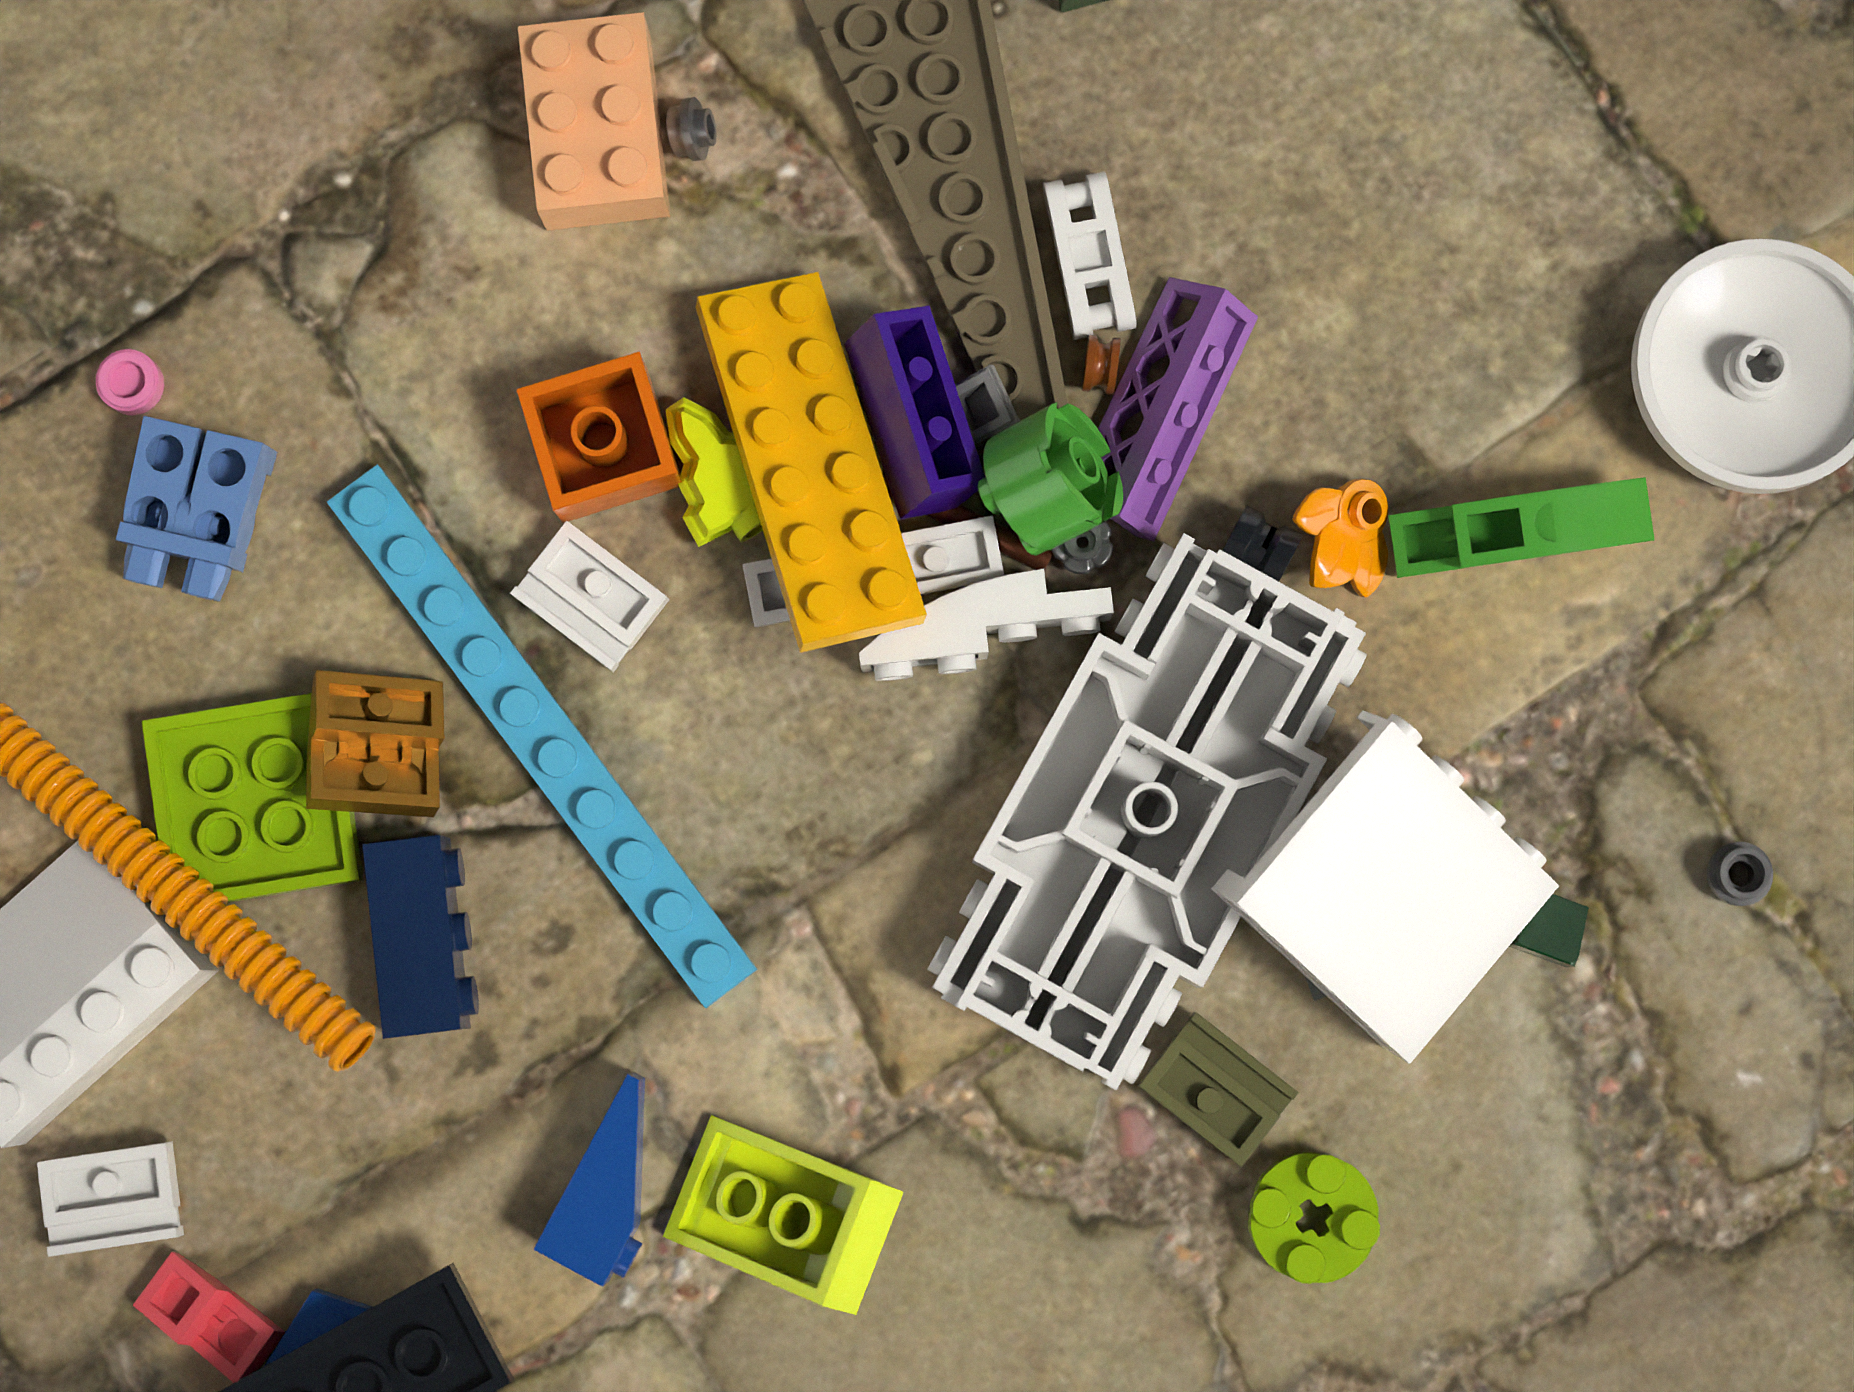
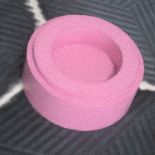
(129, 382)

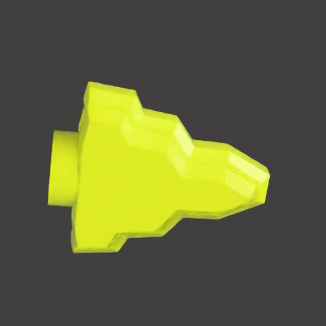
(711, 475)

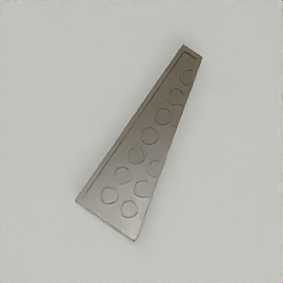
(945, 137)

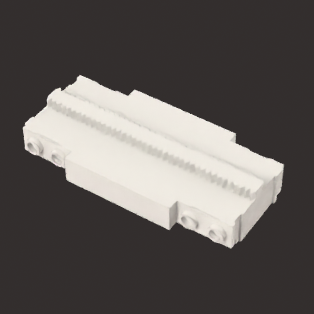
(1138, 800)

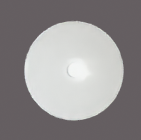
(1750, 366)

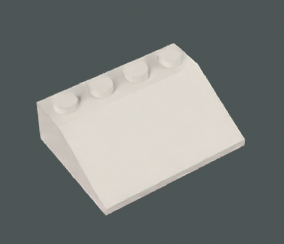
(80, 986)

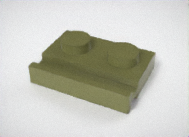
(1217, 1089)

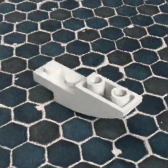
(959, 624)

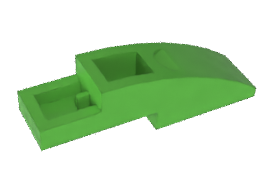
(1521, 527)

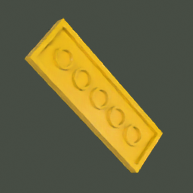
(810, 462)

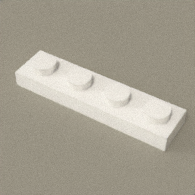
(940, 558)

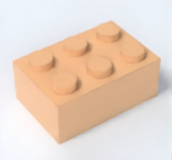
(593, 121)

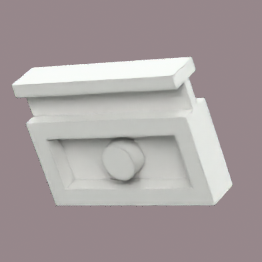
(590, 596)
(110, 1198)

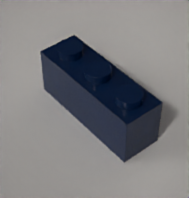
(419, 936)

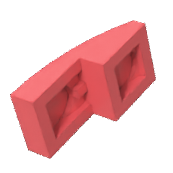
(208, 1317)

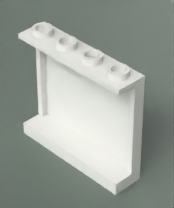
(1393, 888)

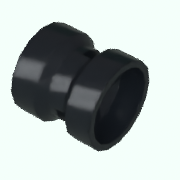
(1262, 544)

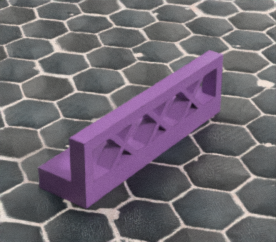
(1177, 404)

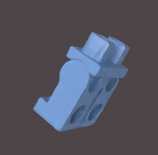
(193, 501)

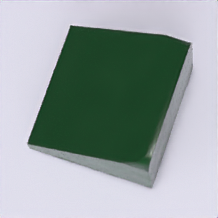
(1554, 932)

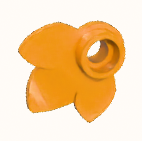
(1346, 535)

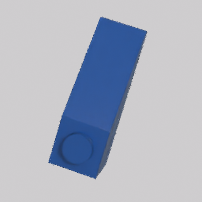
(602, 1202)

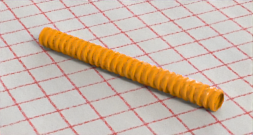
(177, 892)

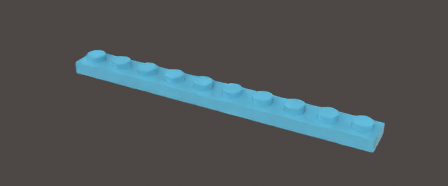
(542, 736)

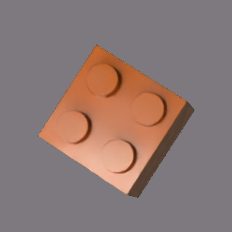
(599, 437)

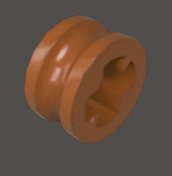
(1101, 364)

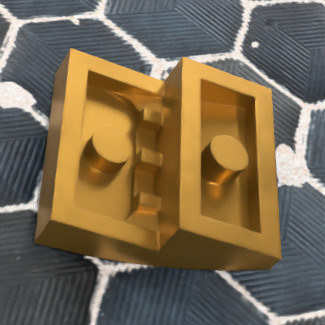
(374, 744)

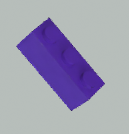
(914, 411)

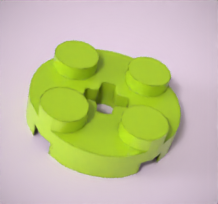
(1304, 1254)

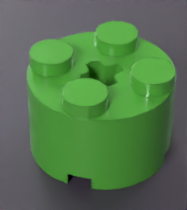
(1050, 477)

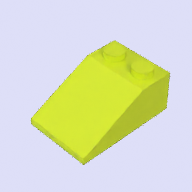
(783, 1215)

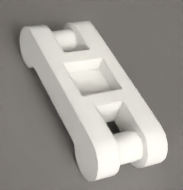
(1089, 255)

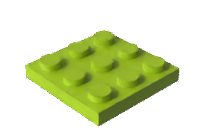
(235, 800)

